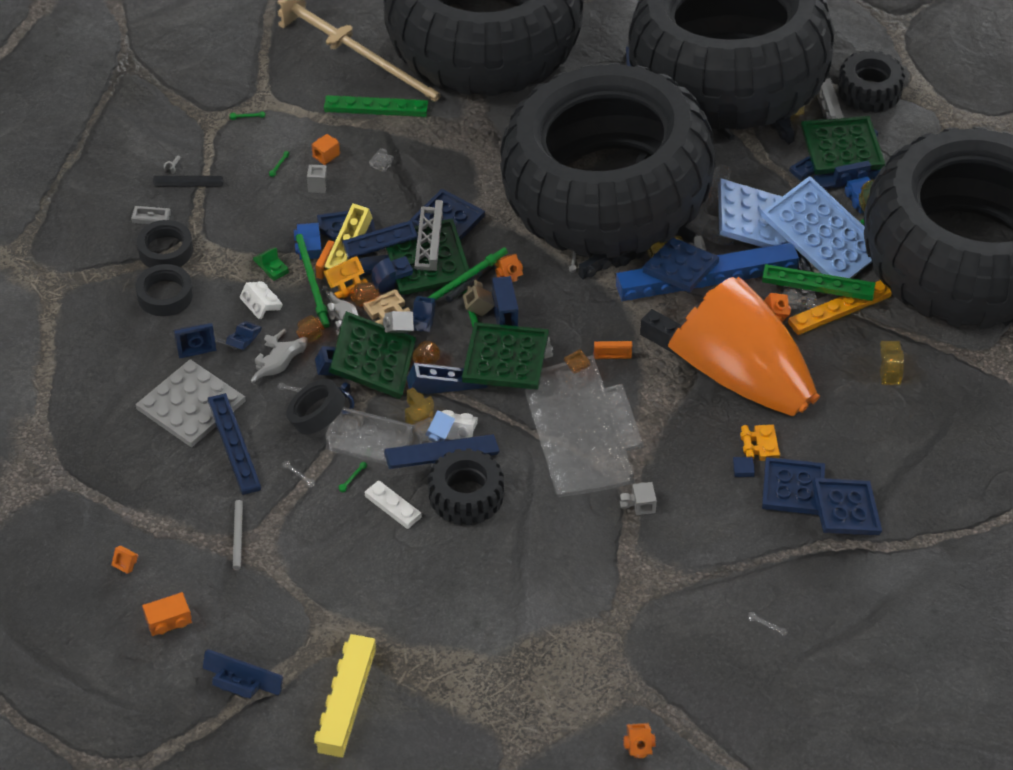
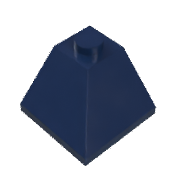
(194, 340)

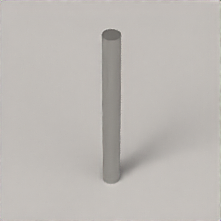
(237, 543)

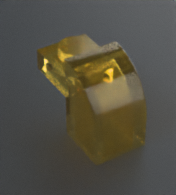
(892, 363)
(420, 407)

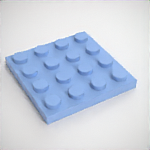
(741, 214)

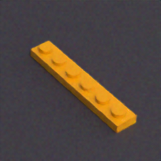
(835, 309)

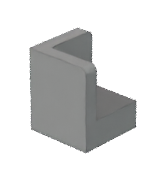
(317, 178)

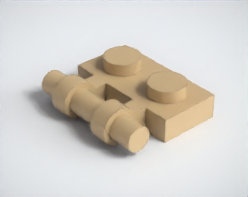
(383, 304)

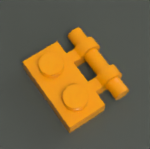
(343, 272)
(765, 440)

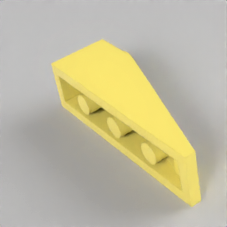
(355, 224)

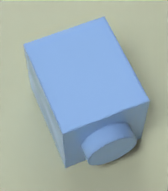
(439, 427)

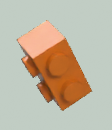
(167, 614)

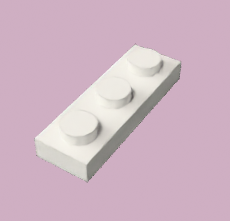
(393, 504)

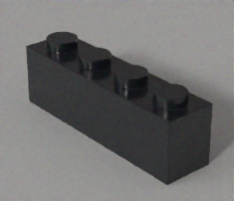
(658, 329)

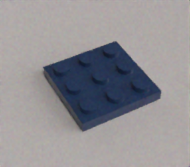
(464, 214)
(681, 264)
(790, 485)
(846, 506)

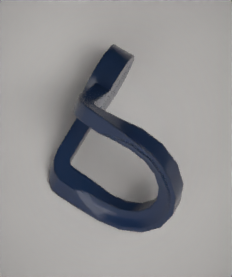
(344, 389)

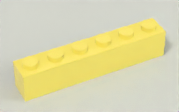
(346, 695)

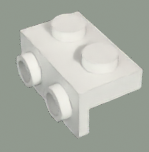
(259, 298)
(462, 426)

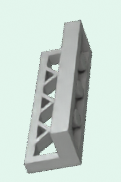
(828, 101)
(435, 224)

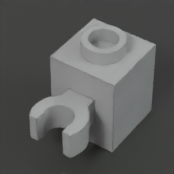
(398, 322)
(642, 499)

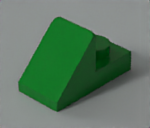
(271, 264)

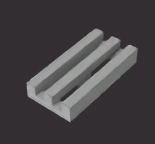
(149, 214)

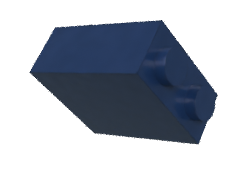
(505, 301)

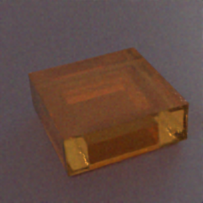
(577, 361)

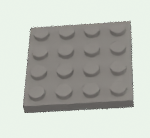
(183, 405)

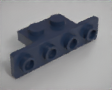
(845, 173)
(240, 676)

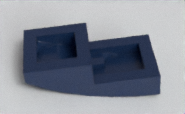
(244, 335)

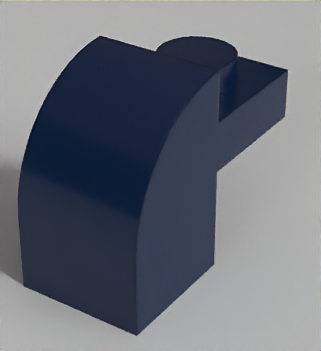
(387, 272)
(423, 313)

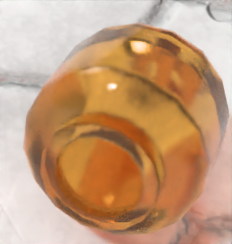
(363, 293)
(310, 328)
(426, 353)

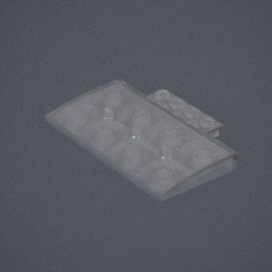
(583, 429)

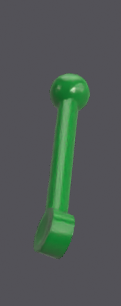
(233, 116)
(272, 173)
(343, 487)

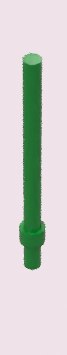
(489, 260)
(321, 309)

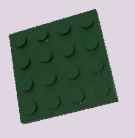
(841, 143)
(449, 266)
(372, 355)
(505, 356)

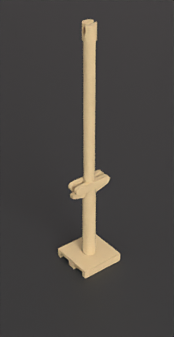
(293, 9)

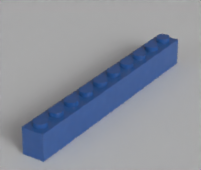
(741, 264)

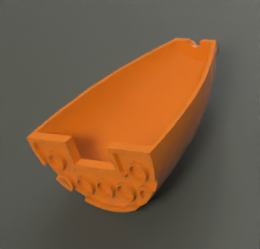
(746, 349)

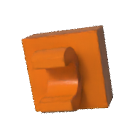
(124, 559)

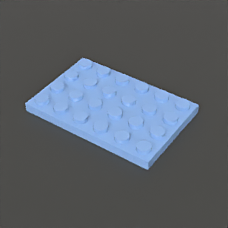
(820, 229)

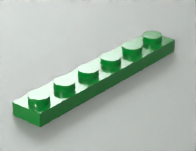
(376, 106)
(818, 282)

